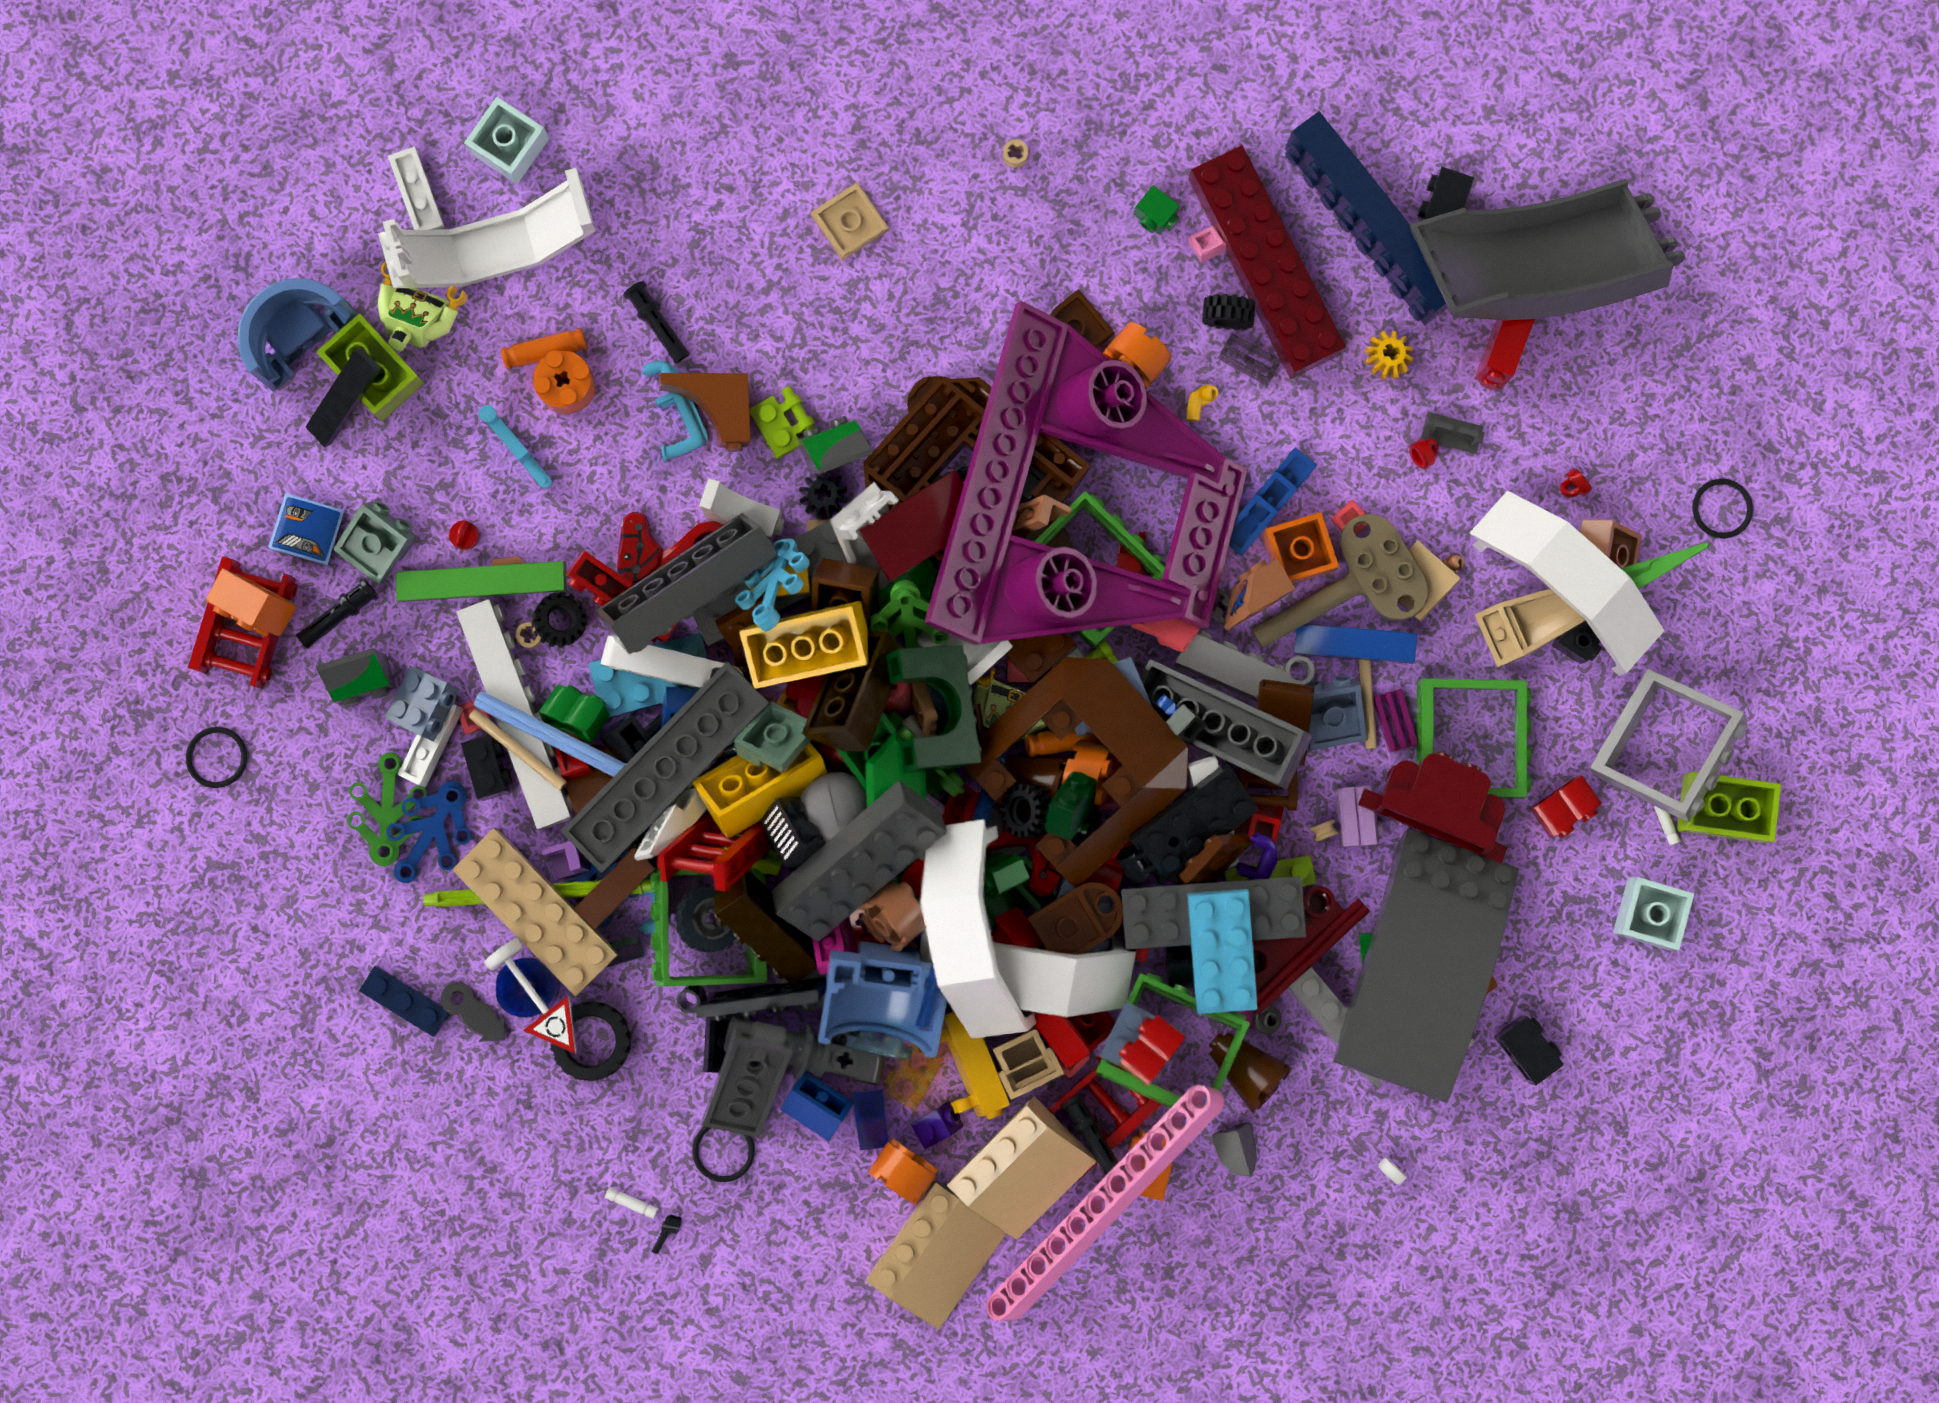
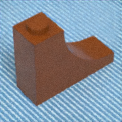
(721, 397)

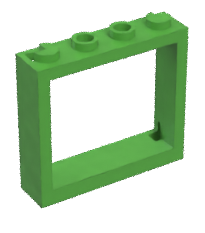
(1115, 527)
(1425, 724)
(660, 943)
(1182, 997)

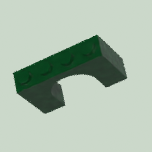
(947, 672)

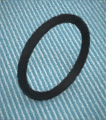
(1741, 489)
(238, 773)
(709, 1175)

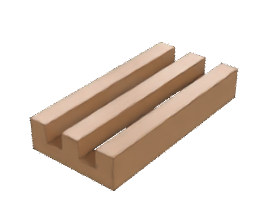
(924, 709)

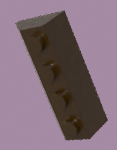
(853, 699)
(752, 917)

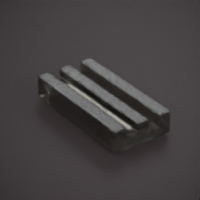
(1245, 369)

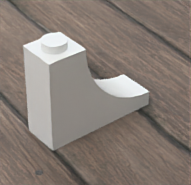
(723, 505)

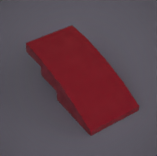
(914, 527)

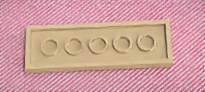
(535, 911)

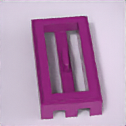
(1406, 719)

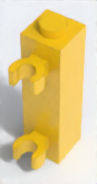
(976, 1071)

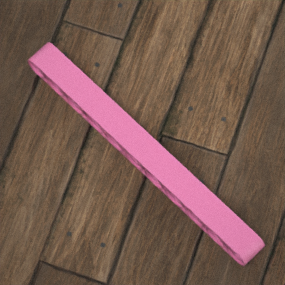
(1116, 1201)

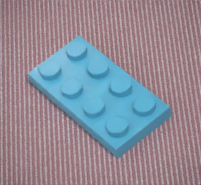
(633, 692)
(1222, 951)

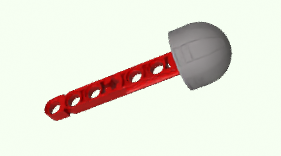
(831, 805)

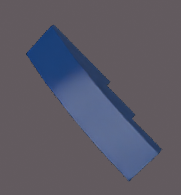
(1270, 499)
(1356, 644)

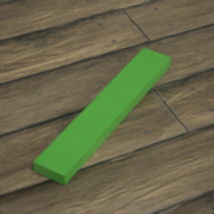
(481, 581)

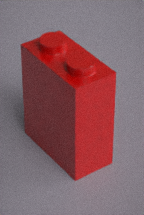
(1503, 352)

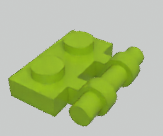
(775, 426)

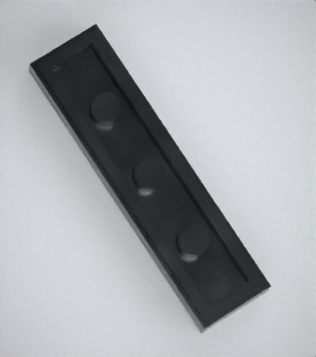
(343, 397)

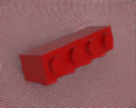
(600, 581)

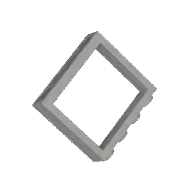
(1626, 725)

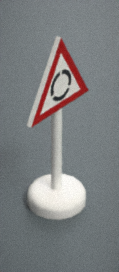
(554, 1024)

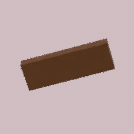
(614, 889)

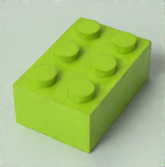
(394, 381)
(1735, 810)

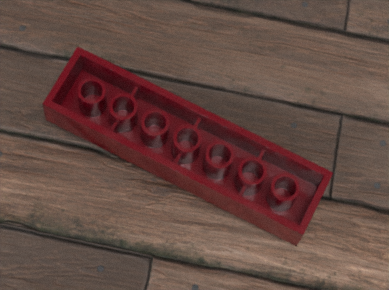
(1266, 262)

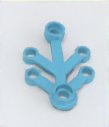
(787, 554)

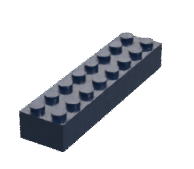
(1365, 213)

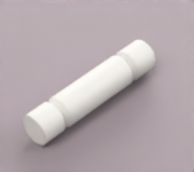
(1667, 825)
(631, 1203)

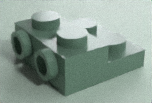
(375, 540)
(772, 738)

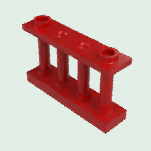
(213, 629)
(729, 863)
(1124, 1122)

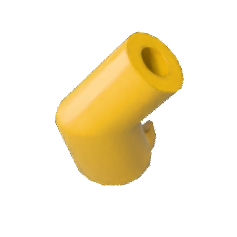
(1198, 399)

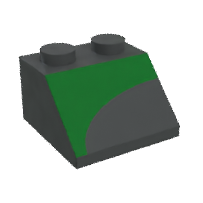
(834, 445)
(357, 677)

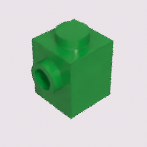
(1157, 211)

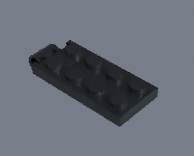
(1206, 810)
(751, 999)

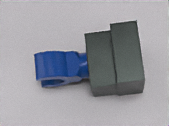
(1182, 719)

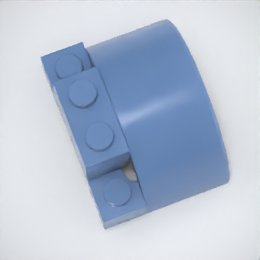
(290, 324)
(879, 994)

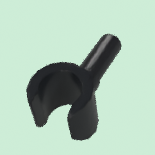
(670, 1225)

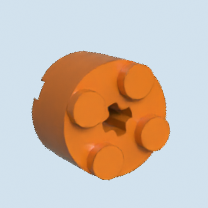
(1140, 352)
(558, 367)
(1094, 762)
(903, 1171)

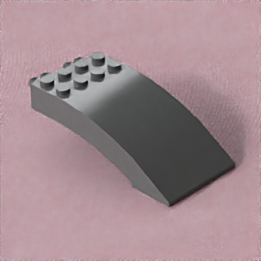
(1548, 255)
(1427, 965)

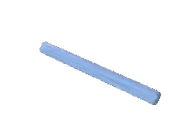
(548, 734)

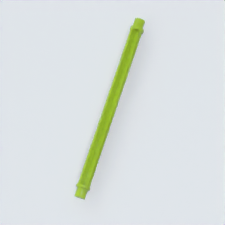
(468, 897)

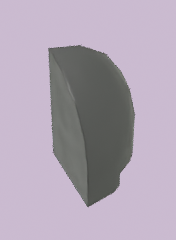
(1237, 1149)

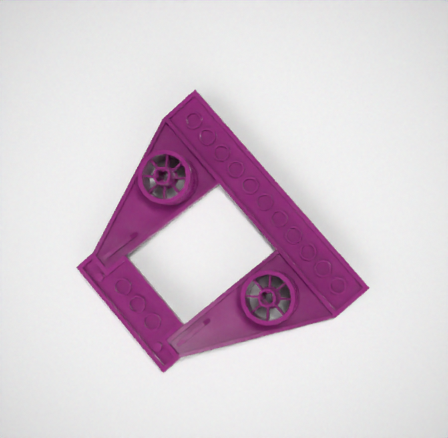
(993, 579)

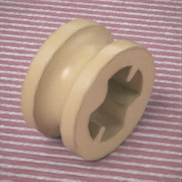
(1017, 145)
(522, 641)
(1324, 830)

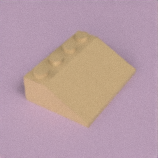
(1022, 1170)
(935, 1256)

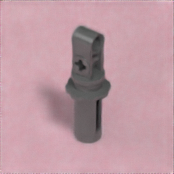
(819, 1057)

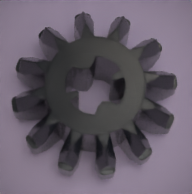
(829, 502)

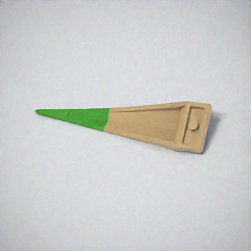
(1534, 620)

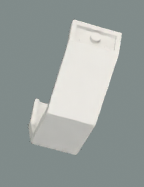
(490, 245)
(864, 511)
(1575, 573)
(961, 933)
(1060, 981)

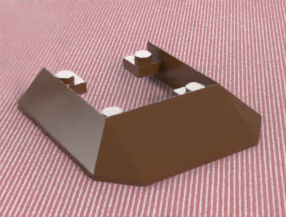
(940, 428)
(1124, 722)

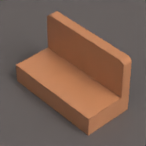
(1037, 514)

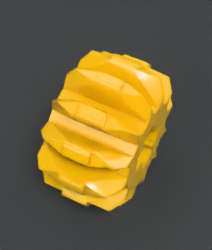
(1385, 364)

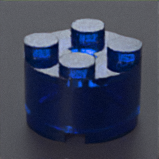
(510, 991)

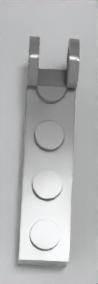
(1233, 669)
(1323, 1008)

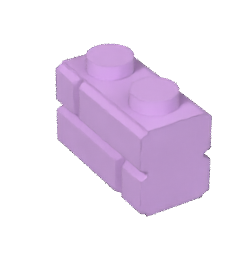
(1355, 823)

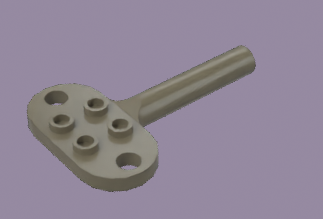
(1377, 570)

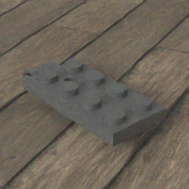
(746, 1089)

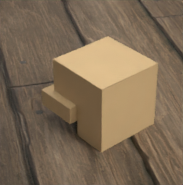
(1026, 1063)

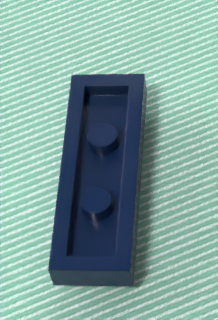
(404, 1001)

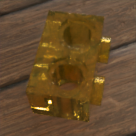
(920, 1079)

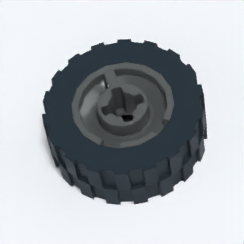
(692, 926)

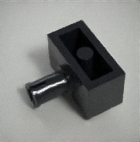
(629, 737)

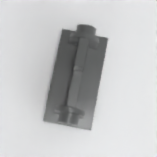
(1453, 432)

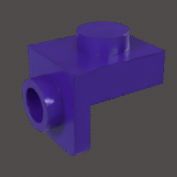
(937, 1125)

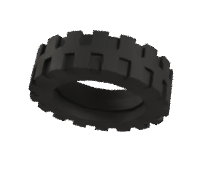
(621, 1050)

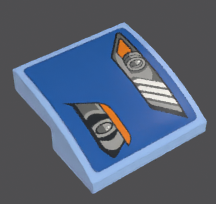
(306, 529)

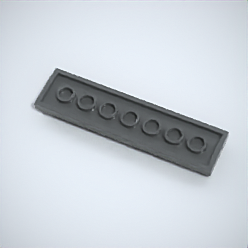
(665, 767)

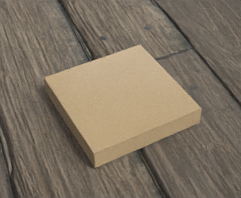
(849, 221)
(1438, 578)

